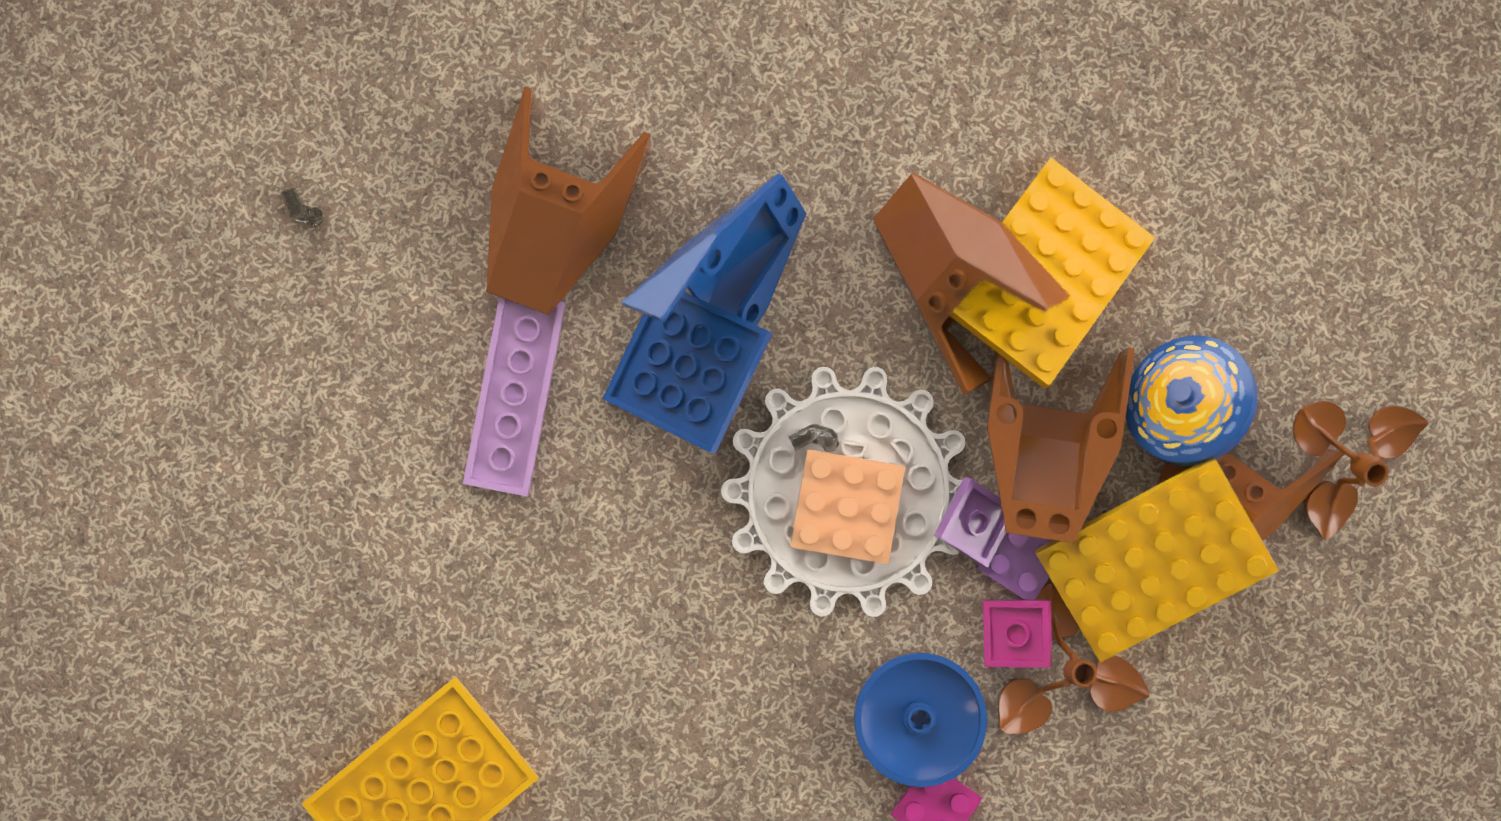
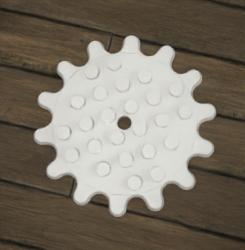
(867, 428)

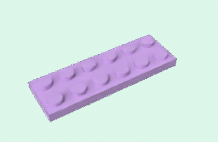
(513, 398)

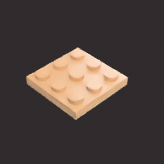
(847, 506)

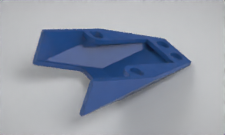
(730, 261)

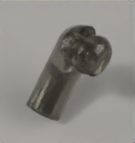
(301, 213)
(815, 434)

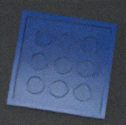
(689, 370)

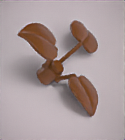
(1317, 427)
(1112, 682)

